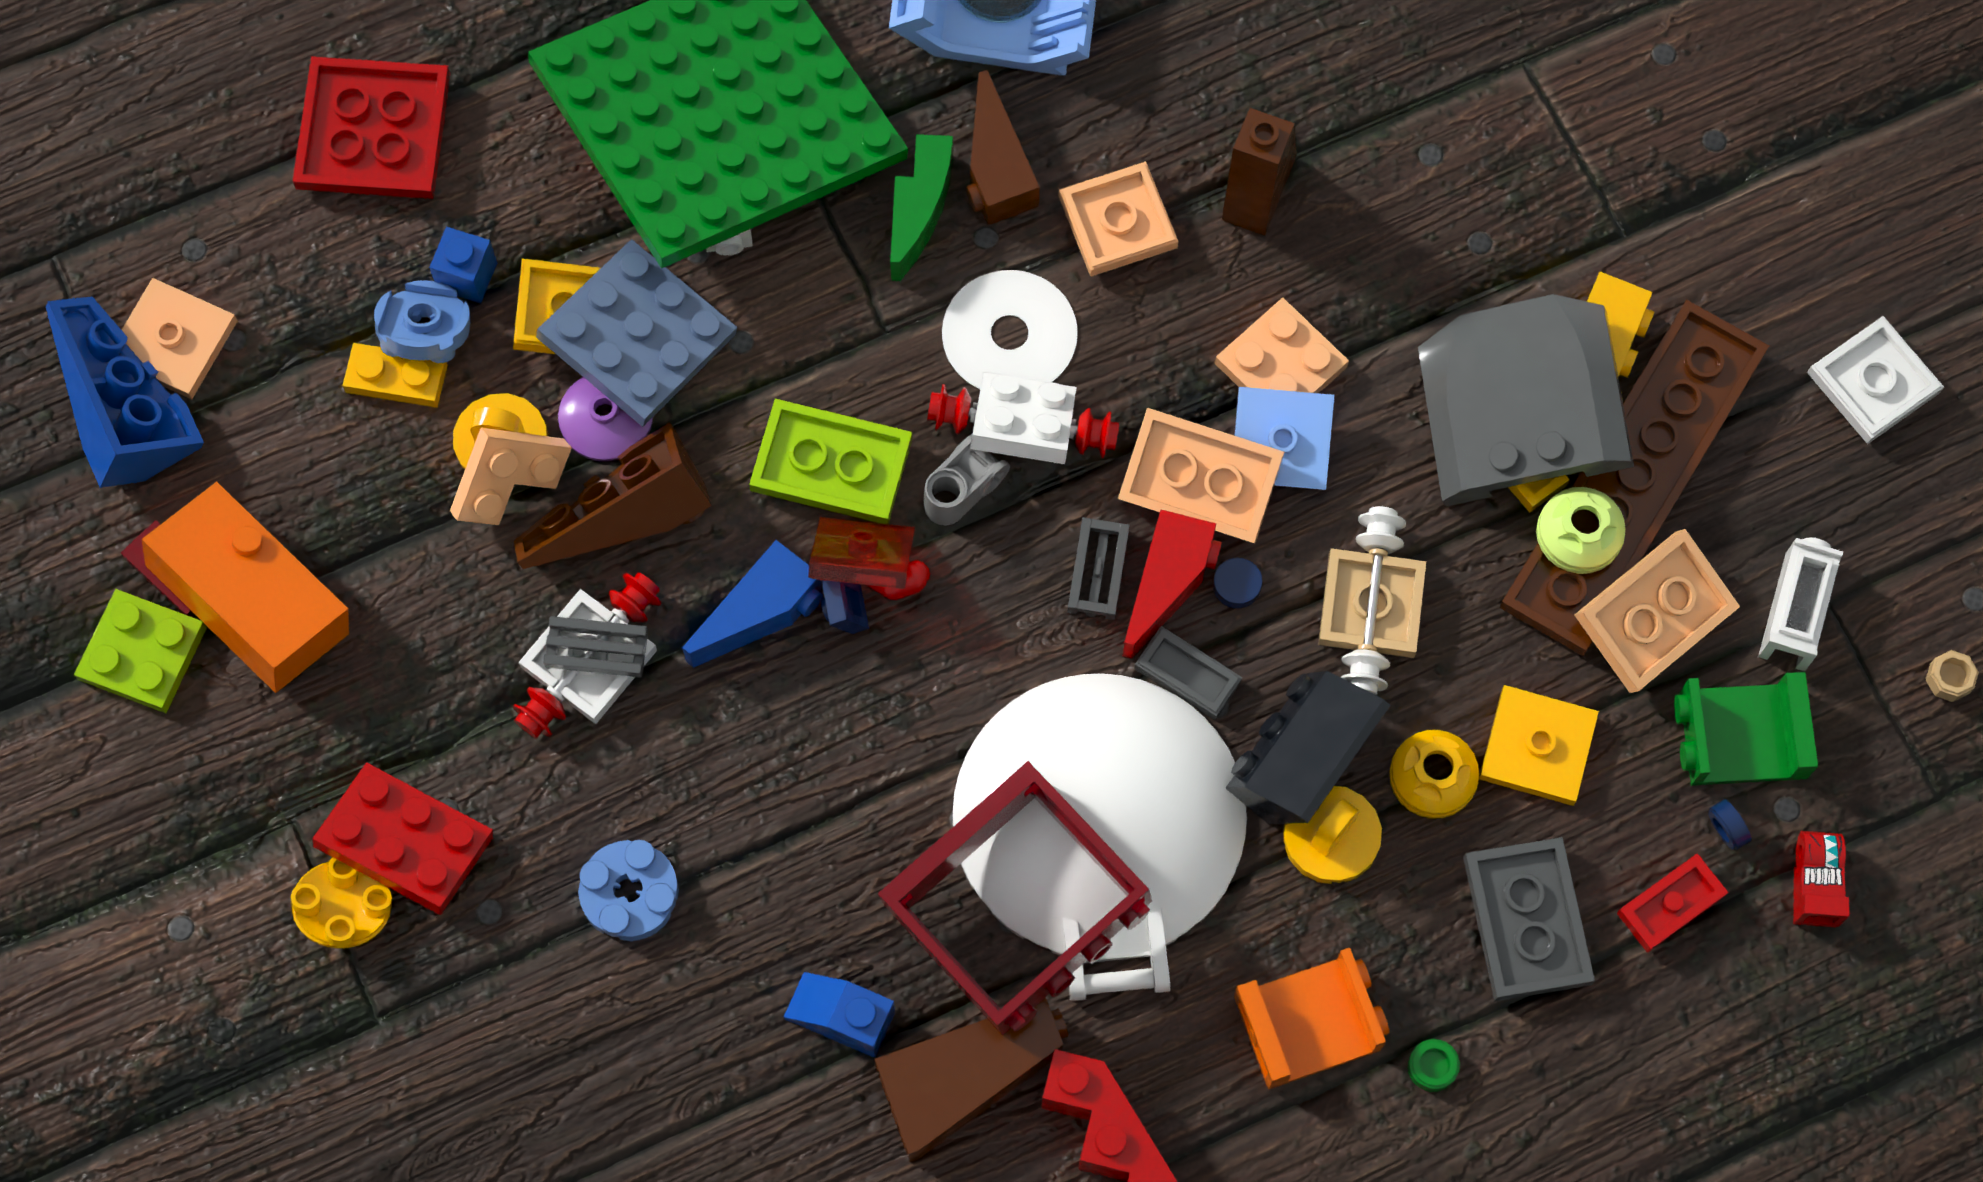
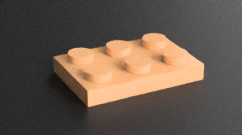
(1201, 474)
(1657, 611)

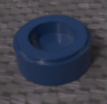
(1237, 583)
(1729, 825)

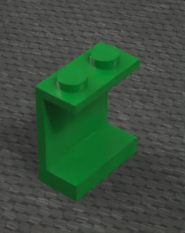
(1747, 732)

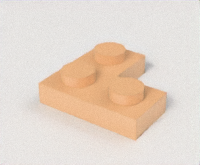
(500, 462)

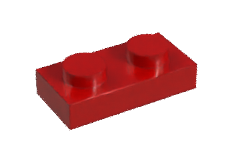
(1672, 903)

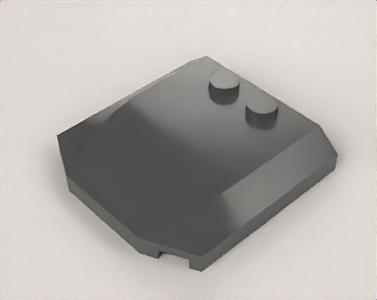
(1523, 397)

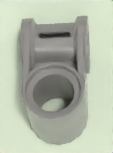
(966, 474)

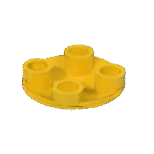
(340, 905)

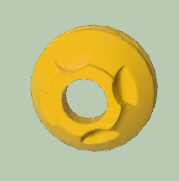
(1427, 795)

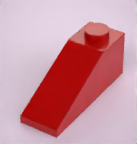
(1173, 571)

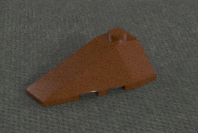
(641, 498)

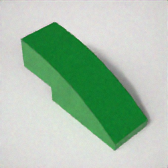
(920, 201)

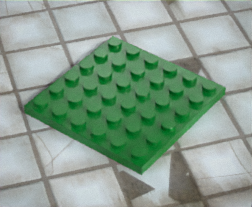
(715, 115)

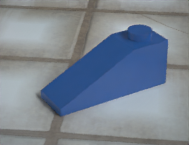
(760, 604)

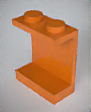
(1312, 1019)

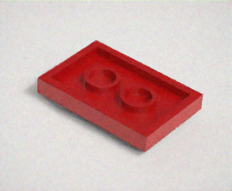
(403, 838)

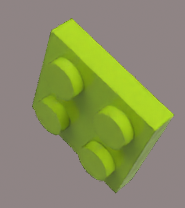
(140, 651)

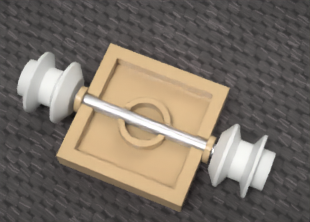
(1372, 600)

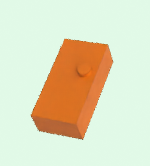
(246, 587)

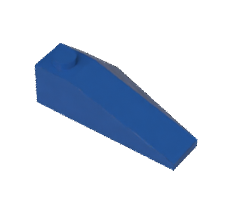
(120, 408)

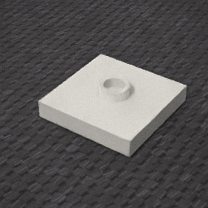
(1875, 379)

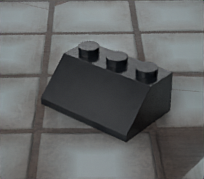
(1305, 747)

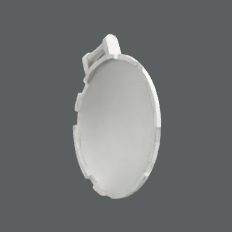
(1144, 780)

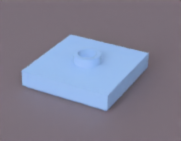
(1291, 423)

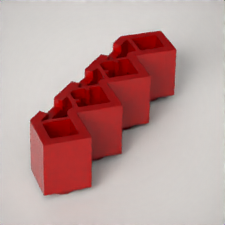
(1115, 1137)

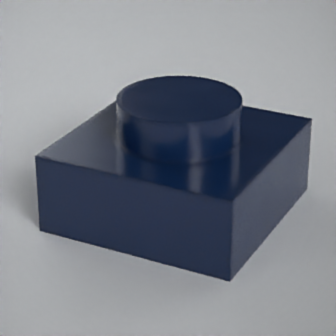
(844, 606)

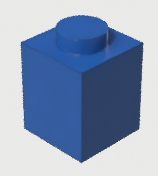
(464, 263)

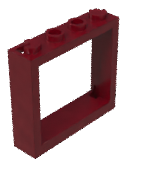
(969, 836)

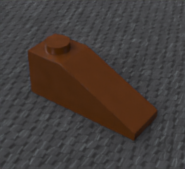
(999, 169)

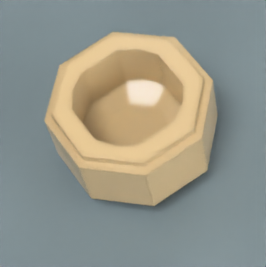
(1952, 676)

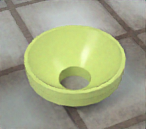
(1573, 549)

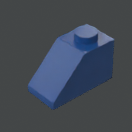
(841, 1012)

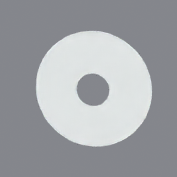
(1014, 293)

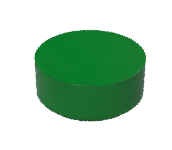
(1433, 1065)

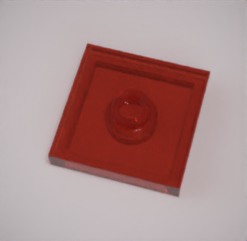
(861, 552)

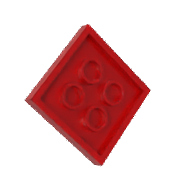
(371, 127)

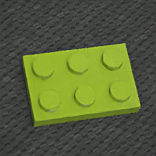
(831, 461)

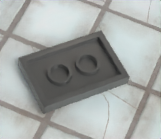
(1528, 919)

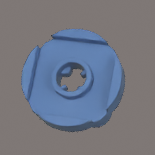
(431, 341)
(617, 916)

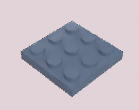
(636, 332)

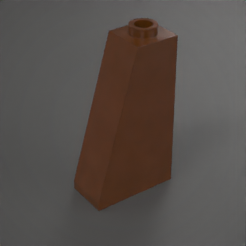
(1259, 170)
(961, 1074)

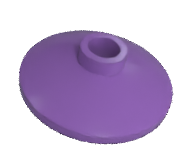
(596, 435)

